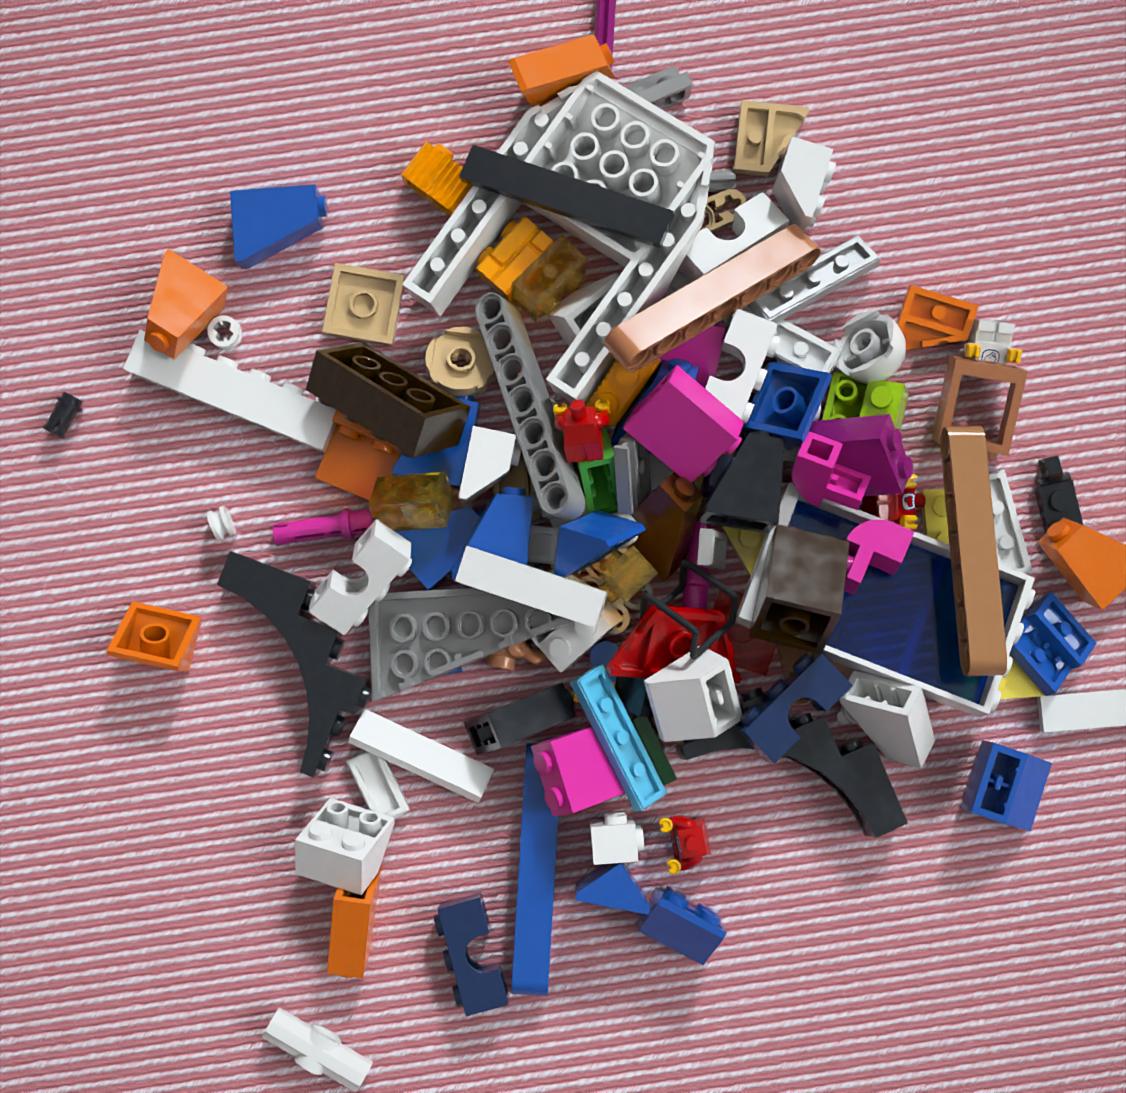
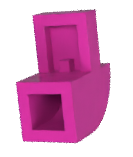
(819, 477)
(878, 545)

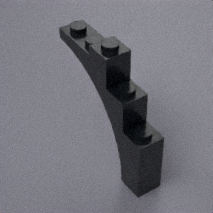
(314, 644)
(853, 773)

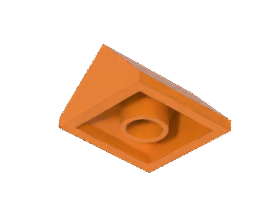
(156, 637)

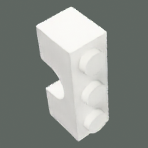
(752, 224)
(749, 340)
(344, 600)

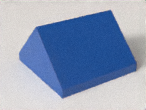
(788, 402)
(591, 539)
(612, 887)

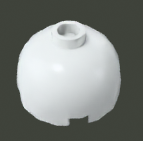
(871, 347)

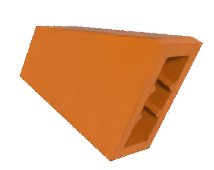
(560, 66)
(181, 305)
(1087, 560)
(352, 930)

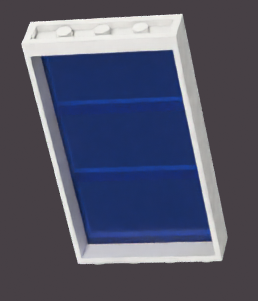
(902, 621)

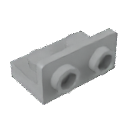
(663, 87)

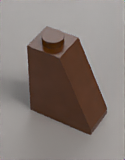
(669, 523)

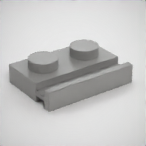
(631, 473)

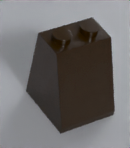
(800, 589)

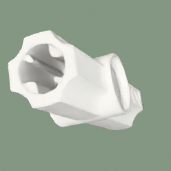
(317, 1049)

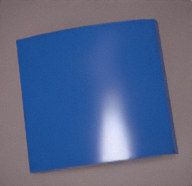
(1051, 644)

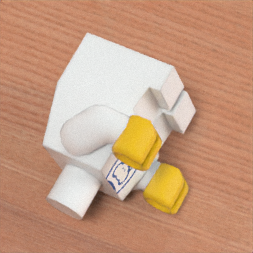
(992, 342)

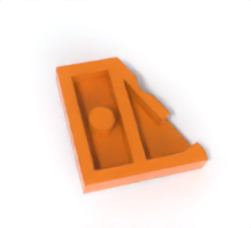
(934, 318)

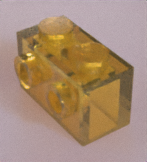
(549, 278)
(412, 501)
(625, 575)

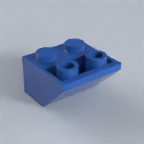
(1006, 785)
(682, 926)

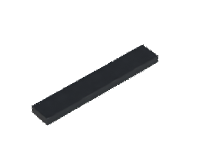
(567, 196)

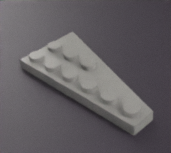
(441, 630)

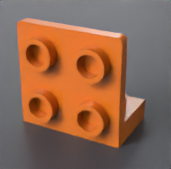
(355, 458)

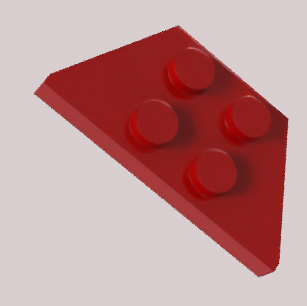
(661, 641)

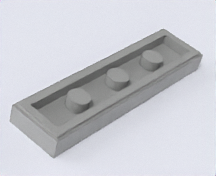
(823, 277)

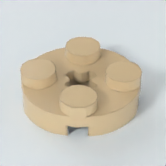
(459, 380)

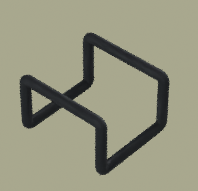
(695, 651)

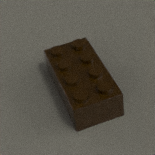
(387, 399)

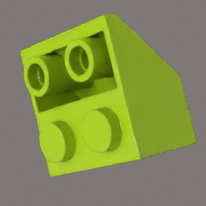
(856, 399)

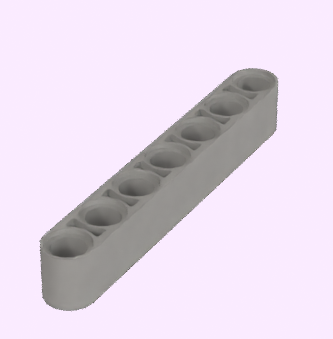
(539, 417)

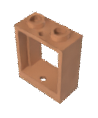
(961, 366)

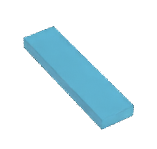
(618, 737)

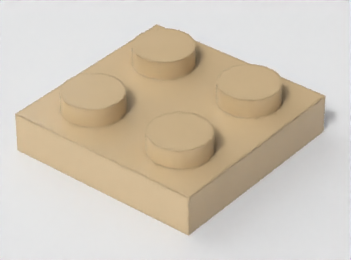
(363, 304)

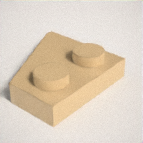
(764, 135)

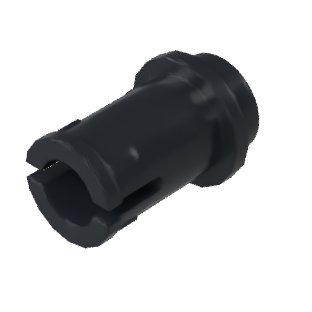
(65, 411)

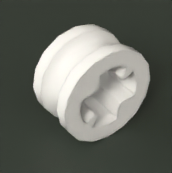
(214, 336)
(221, 523)

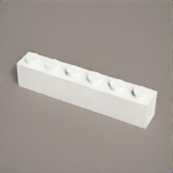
(235, 392)

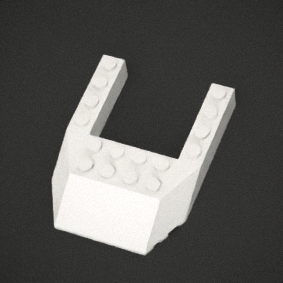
(611, 141)

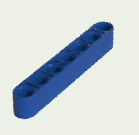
(535, 887)

